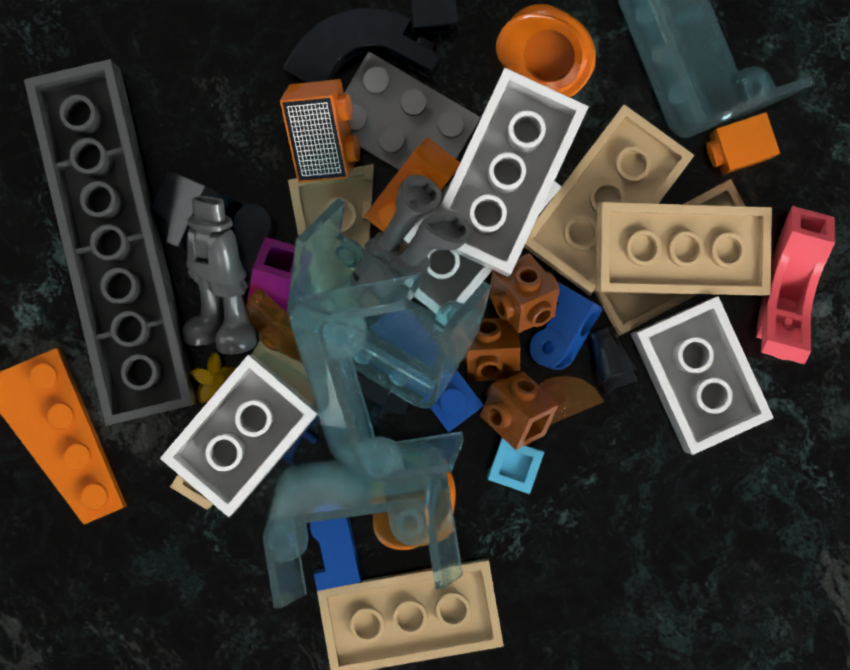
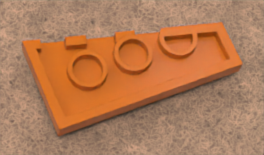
(54, 426)

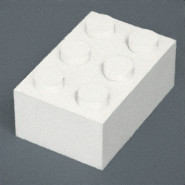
(702, 375)
(240, 435)

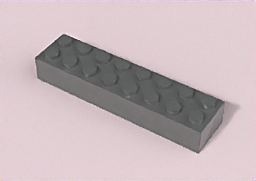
(111, 241)

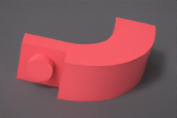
(795, 273)

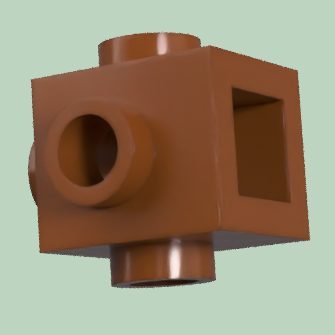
(526, 296)
(493, 351)
(518, 409)

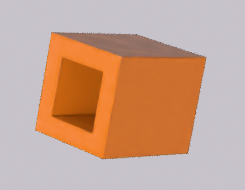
(742, 144)

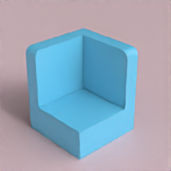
(515, 467)

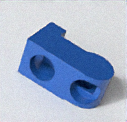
(566, 332)
(337, 553)

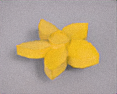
(211, 378)

